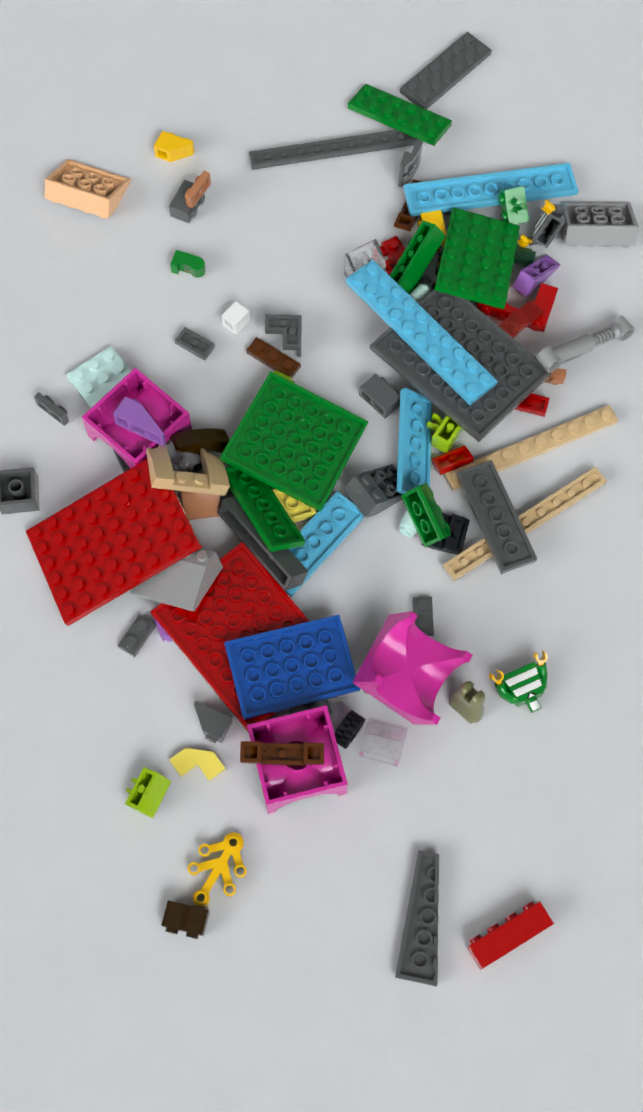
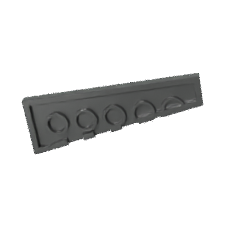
(420, 936)

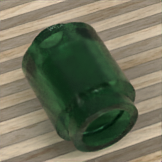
(524, 256)

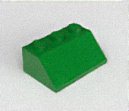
(426, 514)

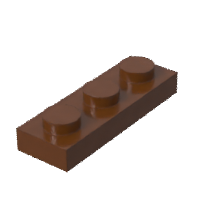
(273, 358)

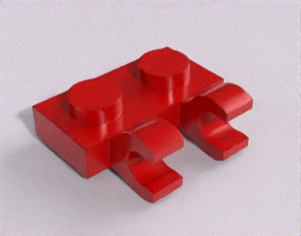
(393, 249)

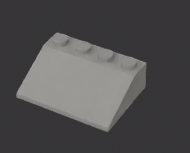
(599, 224)
(183, 582)

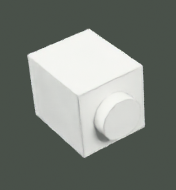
(236, 317)

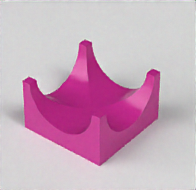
(161, 407)
(408, 669)
(292, 783)

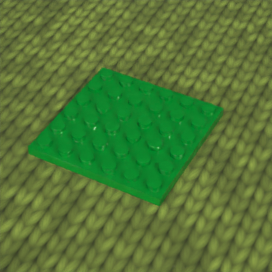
(294, 441)

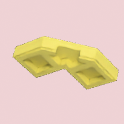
(190, 758)

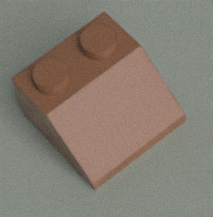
(200, 505)

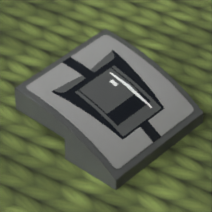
(410, 163)

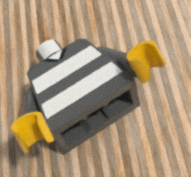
(546, 226)

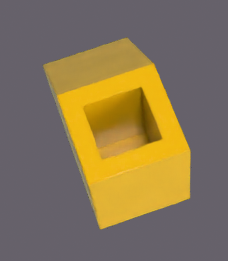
(172, 147)

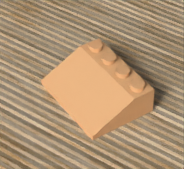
(86, 188)

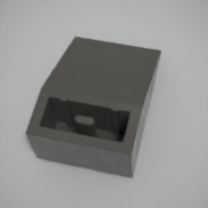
(374, 490)

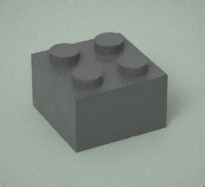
(19, 491)

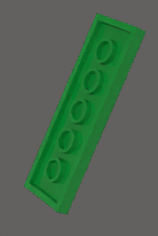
(400, 114)
(264, 511)

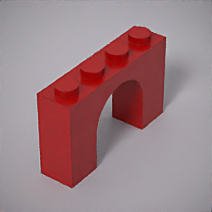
(544, 299)

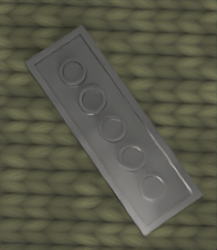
(445, 71)
(496, 517)

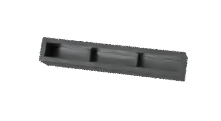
(280, 564)

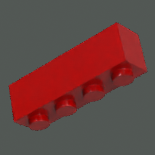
(509, 935)

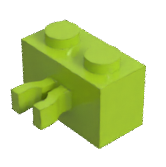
(446, 433)
(147, 792)

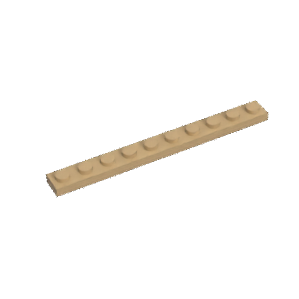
(542, 442)
(530, 520)

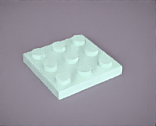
(98, 375)

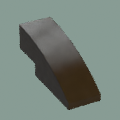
(207, 438)

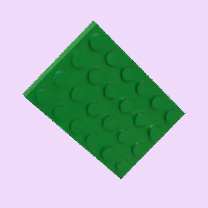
(477, 258)

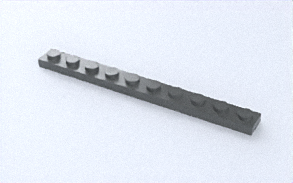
(330, 149)

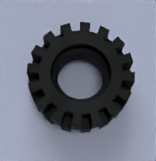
(349, 728)

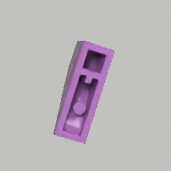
(535, 274)
(134, 417)

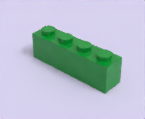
(417, 256)

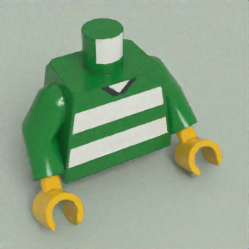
(523, 684)

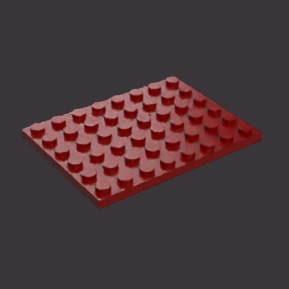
(111, 542)
(237, 605)

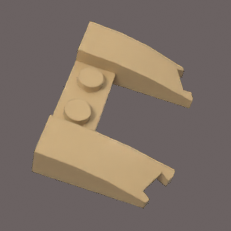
(162, 476)

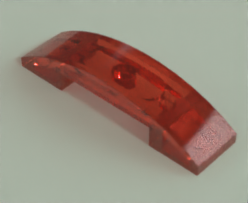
(521, 318)

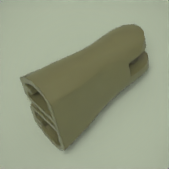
(468, 702)

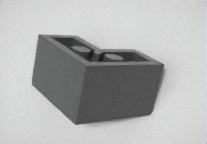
(289, 326)

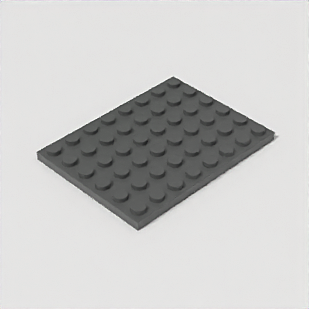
(498, 352)

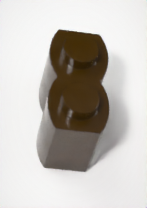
(185, 918)

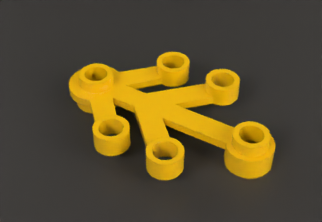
(219, 866)

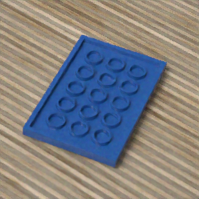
(291, 666)

